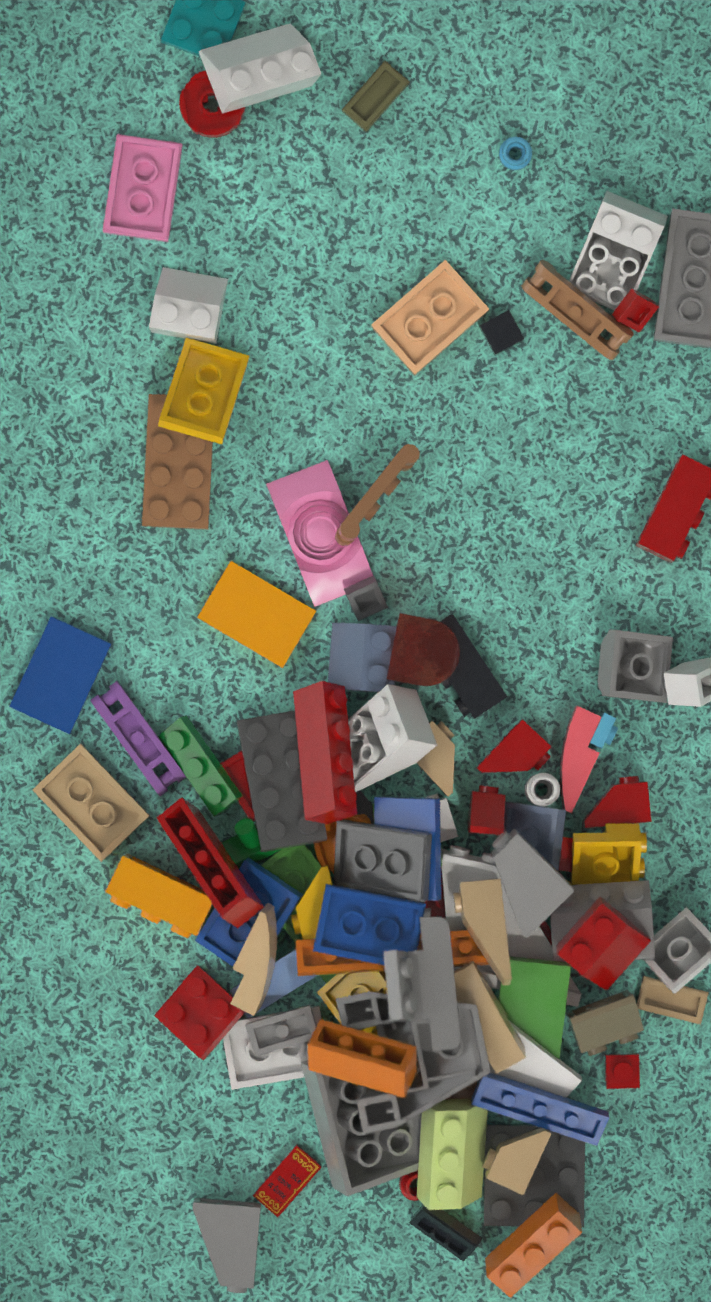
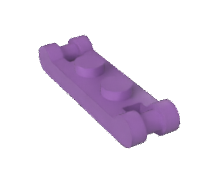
(138, 738)

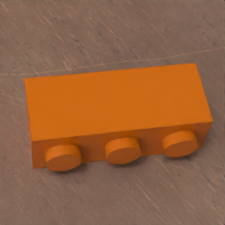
(362, 1058)
(533, 1245)

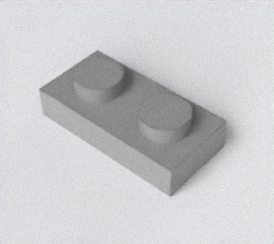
(281, 1030)

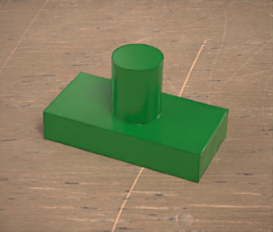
(245, 843)

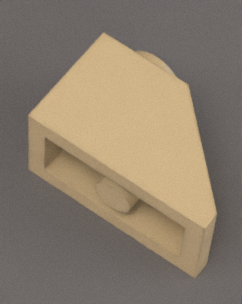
(440, 760)
(516, 1159)

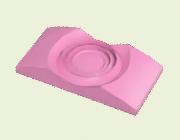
(311, 514)

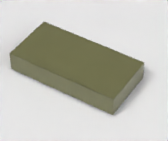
(375, 96)

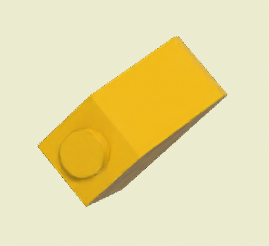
(310, 905)

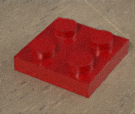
(199, 1012)

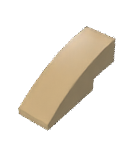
(257, 962)
(500, 1039)

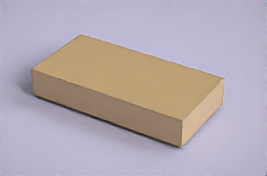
(685, 1005)

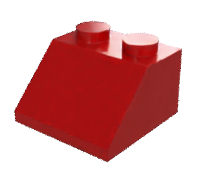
(602, 944)

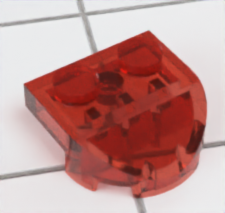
(423, 651)

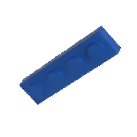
(540, 1108)

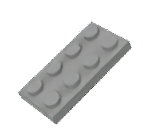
(686, 282)

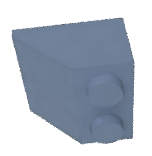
(361, 656)

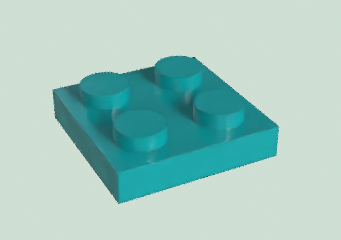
(202, 24)

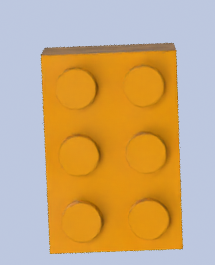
(159, 896)

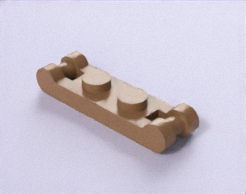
(576, 310)
(368, 504)

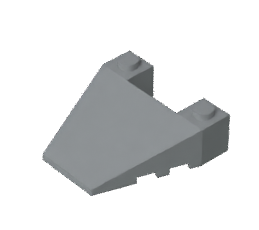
(437, 1072)

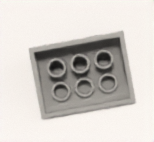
(355, 1158)

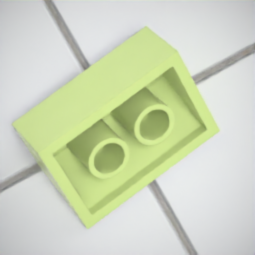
(451, 1154)

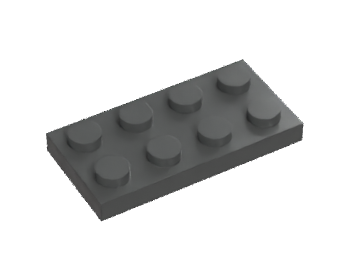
(275, 783)

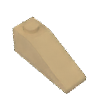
(485, 921)

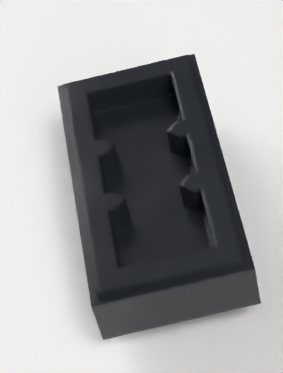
(446, 1231)

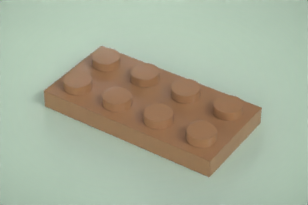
(175, 475)

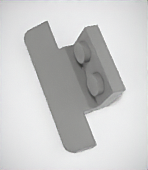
(424, 984)

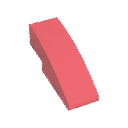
(576, 757)

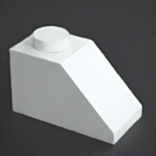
(689, 683)

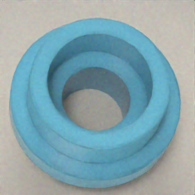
(518, 143)

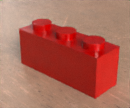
(677, 510)

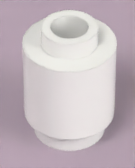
(553, 789)

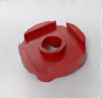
(201, 119)

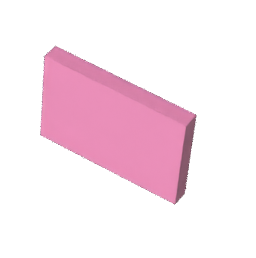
(142, 188)

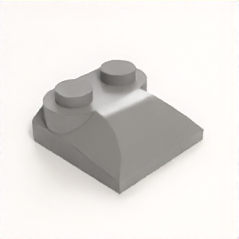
(634, 665)

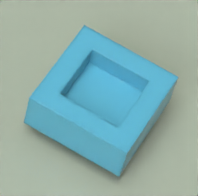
(605, 731)

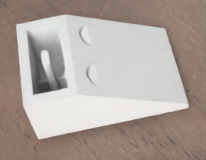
(617, 250)
(388, 735)

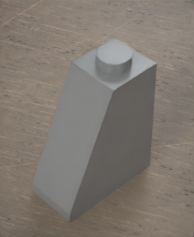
(529, 881)
(231, 1239)

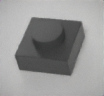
(365, 598)

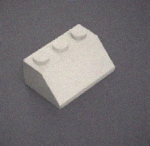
(260, 67)

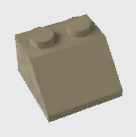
(605, 1022)

